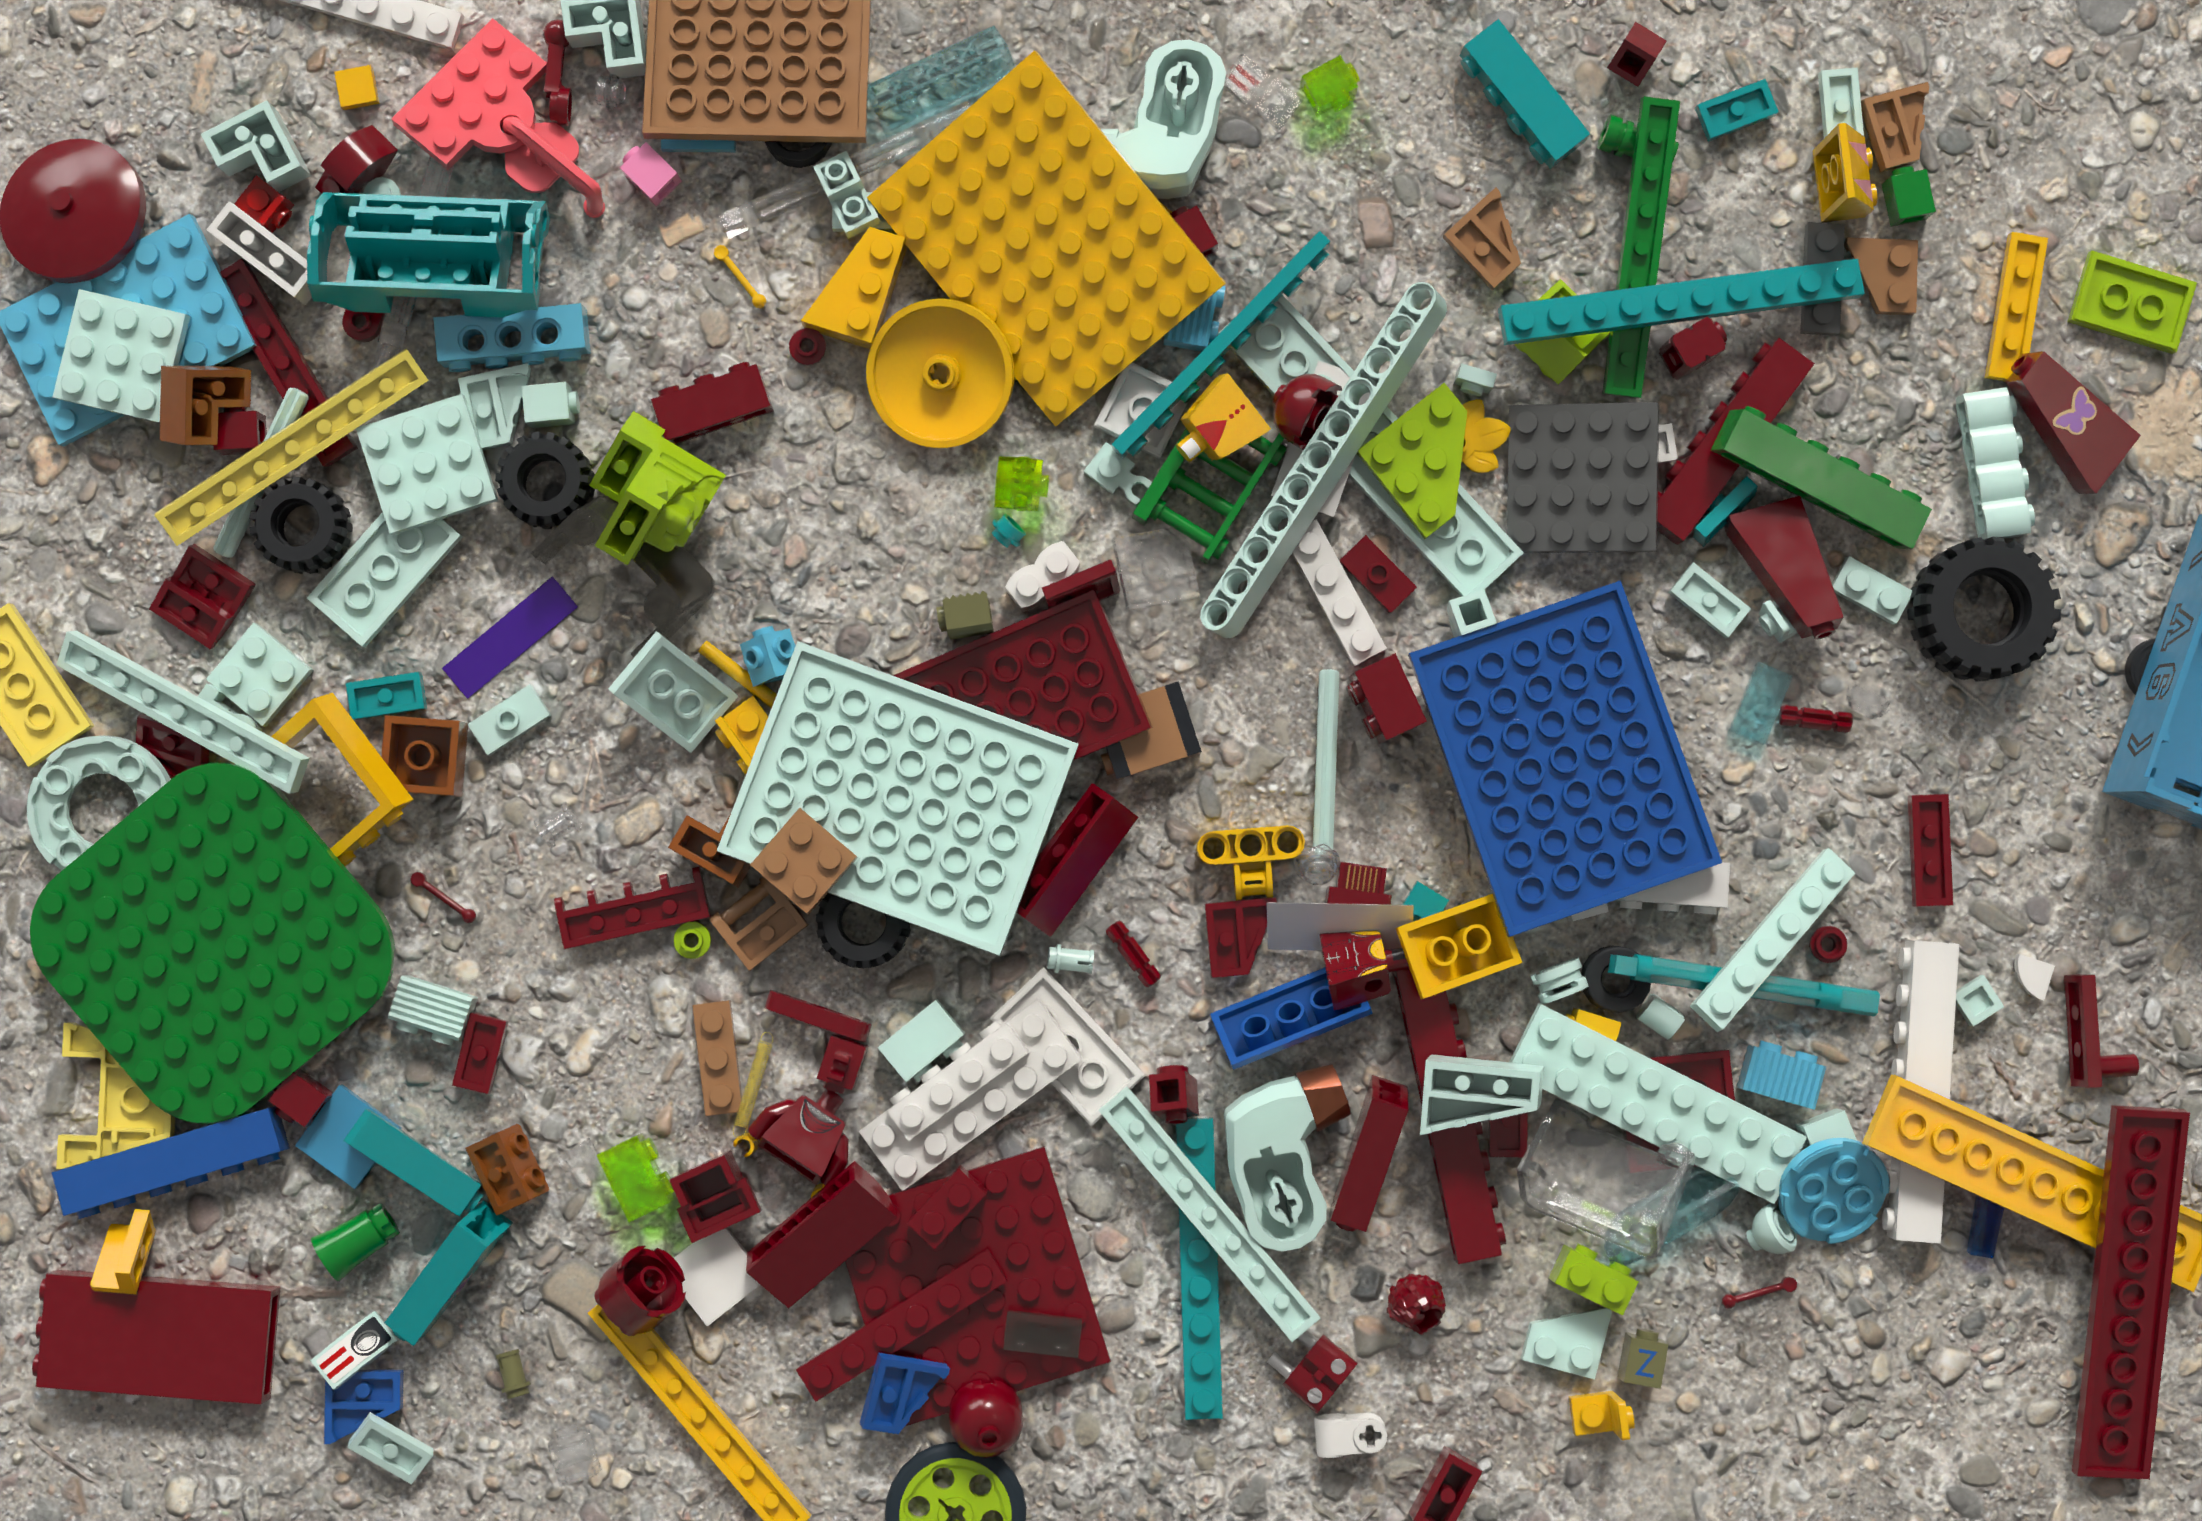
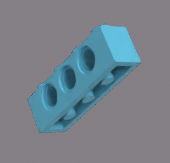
(455, 331)

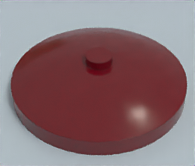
(72, 211)

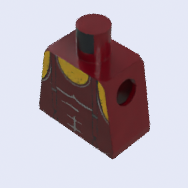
(1358, 966)

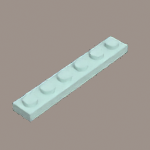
(1772, 940)

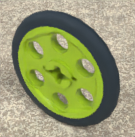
(917, 1480)

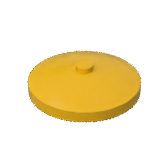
(940, 373)

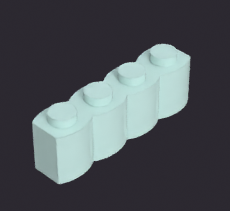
(1993, 463)

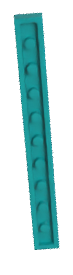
(1680, 301)

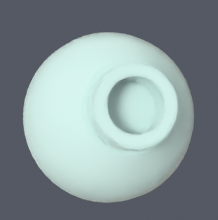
(1771, 1231)

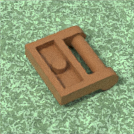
(765, 932)

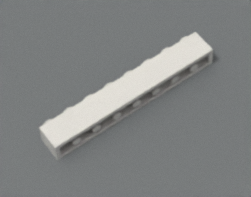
(1924, 1059)

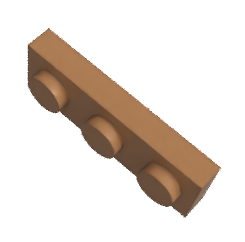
(717, 1057)

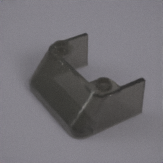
(680, 578)

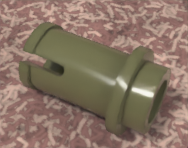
(512, 1374)

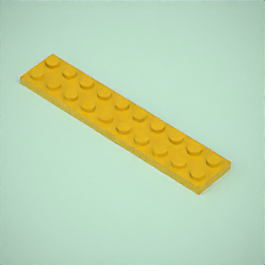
(2007, 1168)

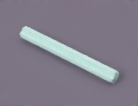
(238, 518)
(1326, 757)

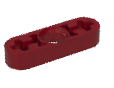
(818, 1016)

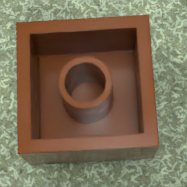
(426, 754)

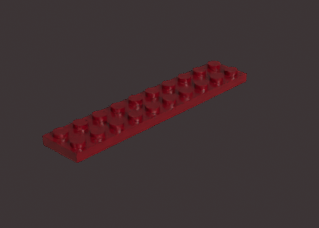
(2130, 1292)

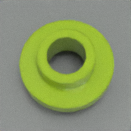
(703, 936)

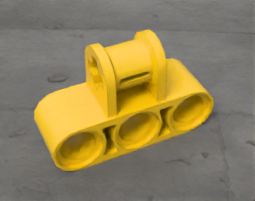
(1251, 867)

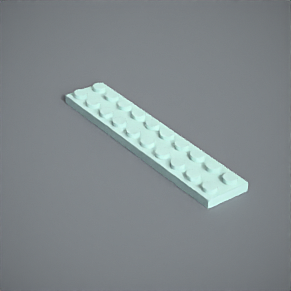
(1467, 548)

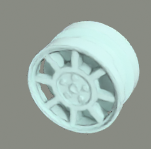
(1558, 976)

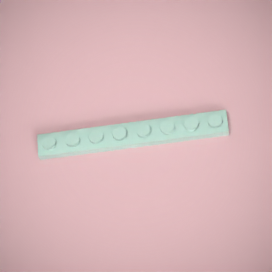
(183, 711)
(1209, 1213)

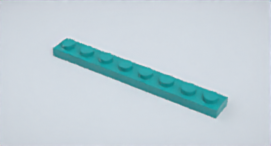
(1233, 335)
(1199, 1287)

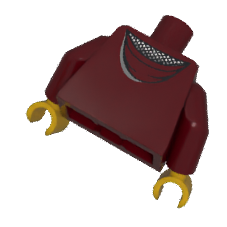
(803, 1137)

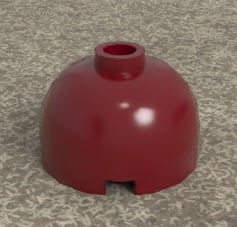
(1303, 406)
(986, 1418)

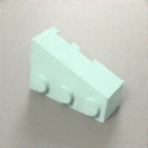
(1476, 1090)

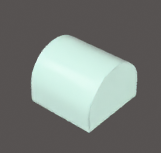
(1660, 1016)

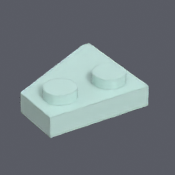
(495, 403)
(1568, 1342)

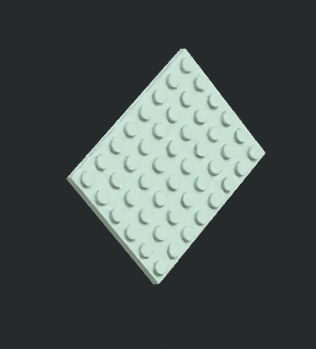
(915, 784)

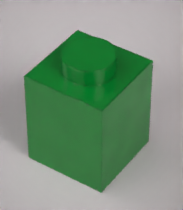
(1908, 196)

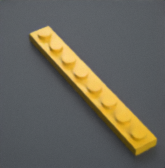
(705, 1422)

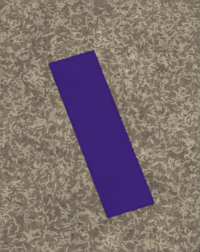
(510, 637)

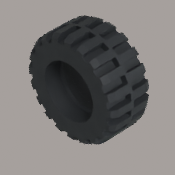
(2030, 599)

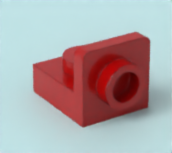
(265, 205)

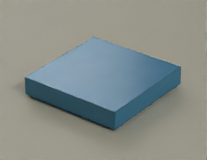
(326, 1134)

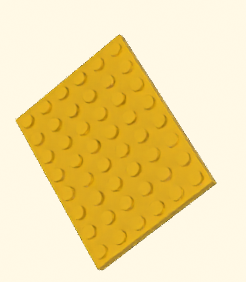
(1047, 237)

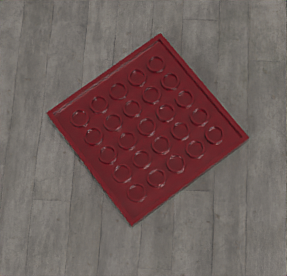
(1033, 1246)

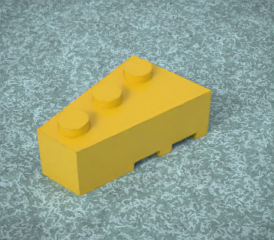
(860, 290)

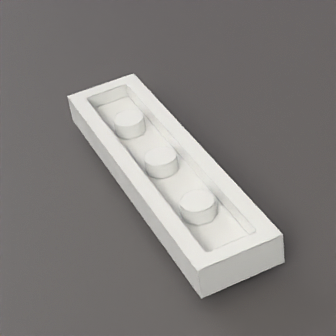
(1337, 596)

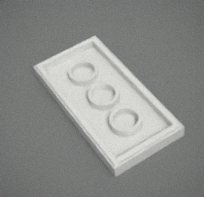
(1104, 1065)

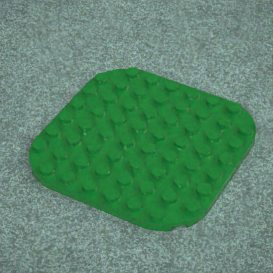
(212, 942)

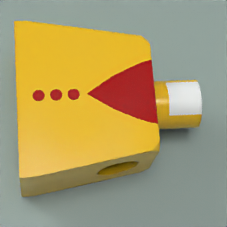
(1220, 421)

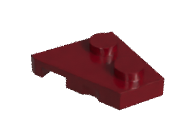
(169, 747)
(1235, 934)

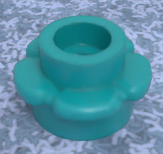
(1008, 531)

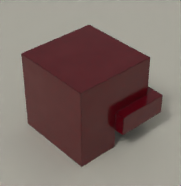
(713, 1196)

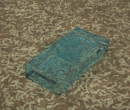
(1760, 703)

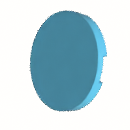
(1833, 1190)

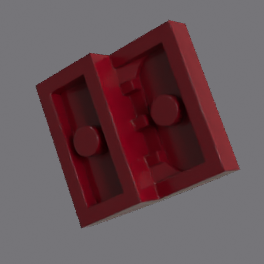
(202, 596)

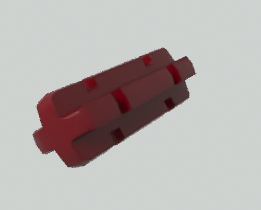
(1815, 719)
(1133, 953)

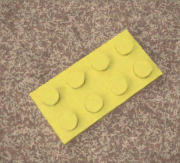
(34, 699)

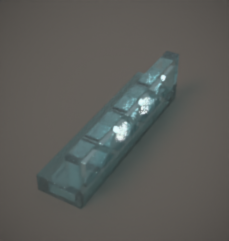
(943, 84)

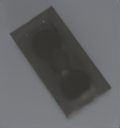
(1042, 1333)

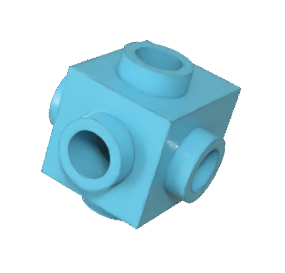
(768, 654)

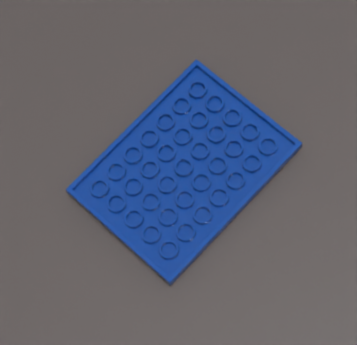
(1564, 758)

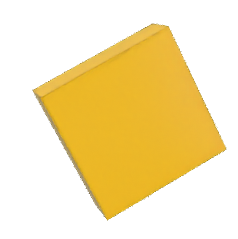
(356, 87)

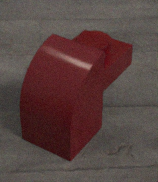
(356, 161)

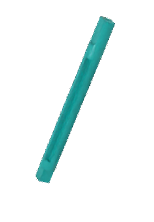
(1774, 988)

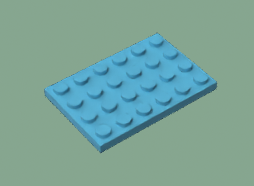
(162, 270)

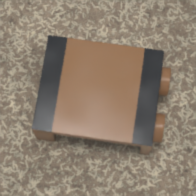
(1166, 742)

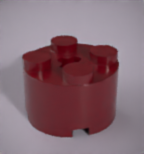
(641, 1290)

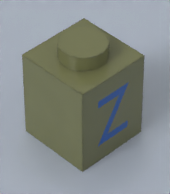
(1643, 1358)

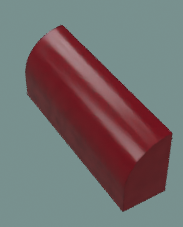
(820, 1235)

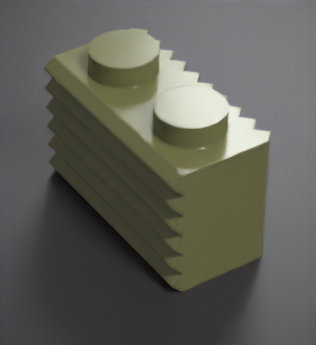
(965, 615)

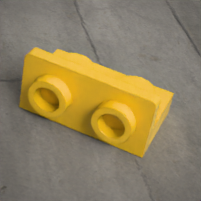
(743, 730)

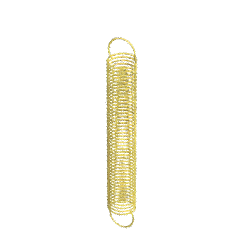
(753, 1074)

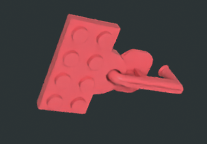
(482, 94)

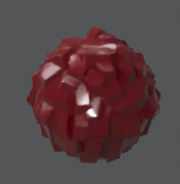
(1416, 1303)

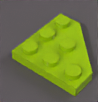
(1422, 459)

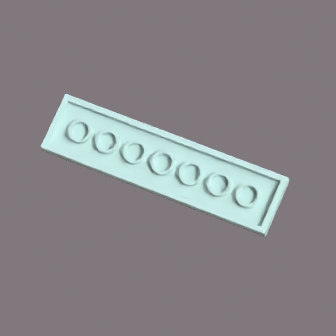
(1657, 1102)

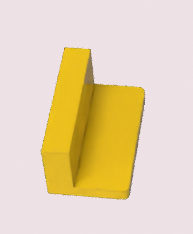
(124, 1255)

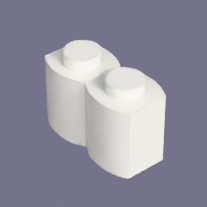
(1051, 566)

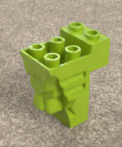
(657, 490)

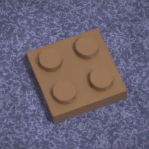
(804, 861)

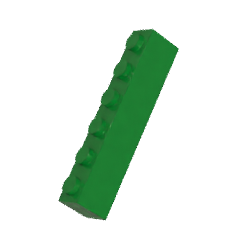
(1821, 478)

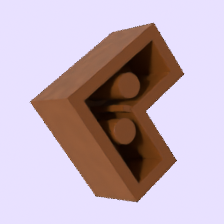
(192, 401)
(700, 846)

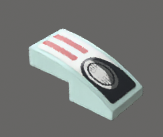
(354, 1350)

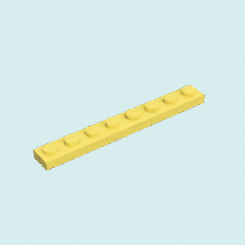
(291, 447)

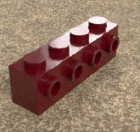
(1074, 860)

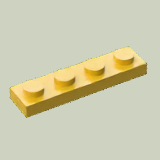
(2016, 303)

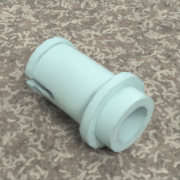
(1070, 959)

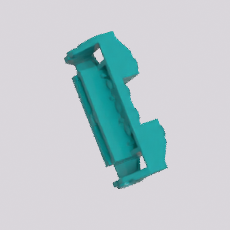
(427, 251)

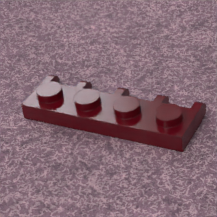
(633, 913)

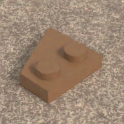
(1895, 125)
(1486, 241)
(1887, 272)

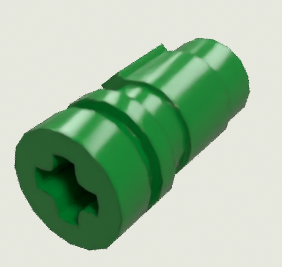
(1620, 137)

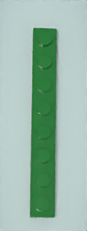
(1642, 237)

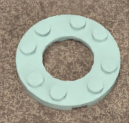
(65, 769)

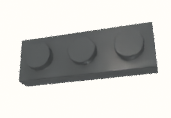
(1821, 245)

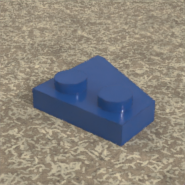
(363, 1393)

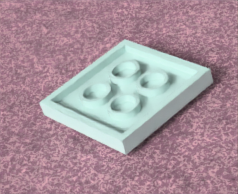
(118, 354)
(427, 464)

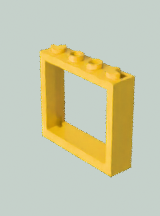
(362, 758)

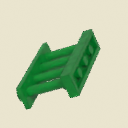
(1174, 476)

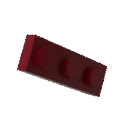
(1930, 850)

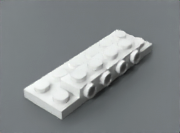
(969, 1093)

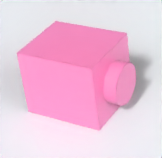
(650, 173)

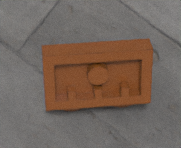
(507, 1169)

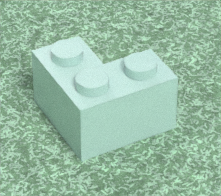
(611, 23)
(257, 138)

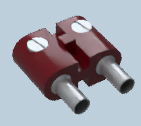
(1318, 1373)

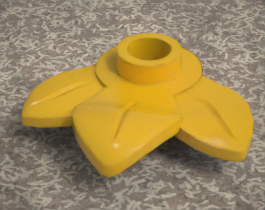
(1482, 438)

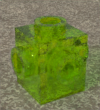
(1020, 483)

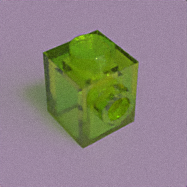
(1330, 86)

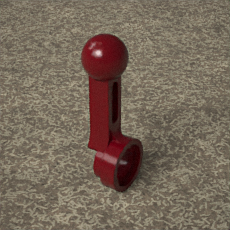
(560, 97)

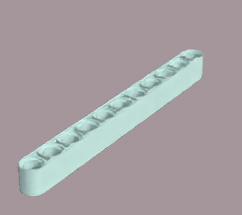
(1324, 442)

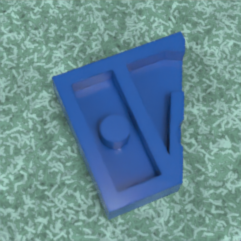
(897, 1390)

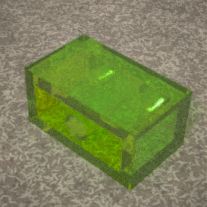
(636, 1176)

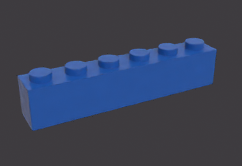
(170, 1160)

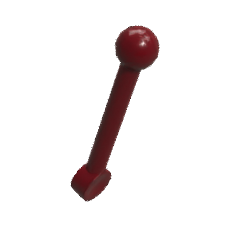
(419, 880)
(1787, 1283)

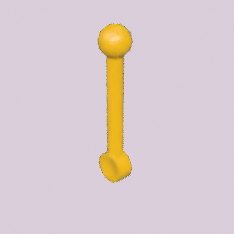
(722, 254)

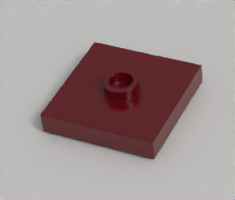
(1099, 578)

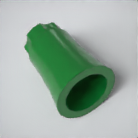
(354, 1240)

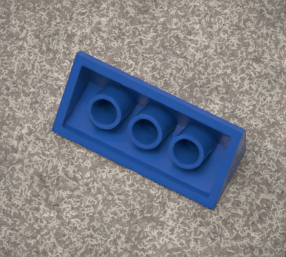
(1281, 1019)

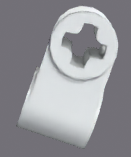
(1343, 1434)

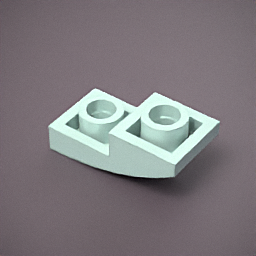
(847, 194)

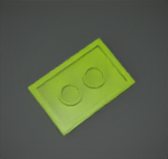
(2132, 302)

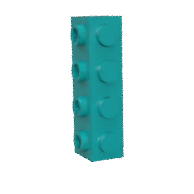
(1523, 94)

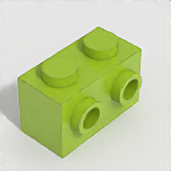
(1592, 1279)

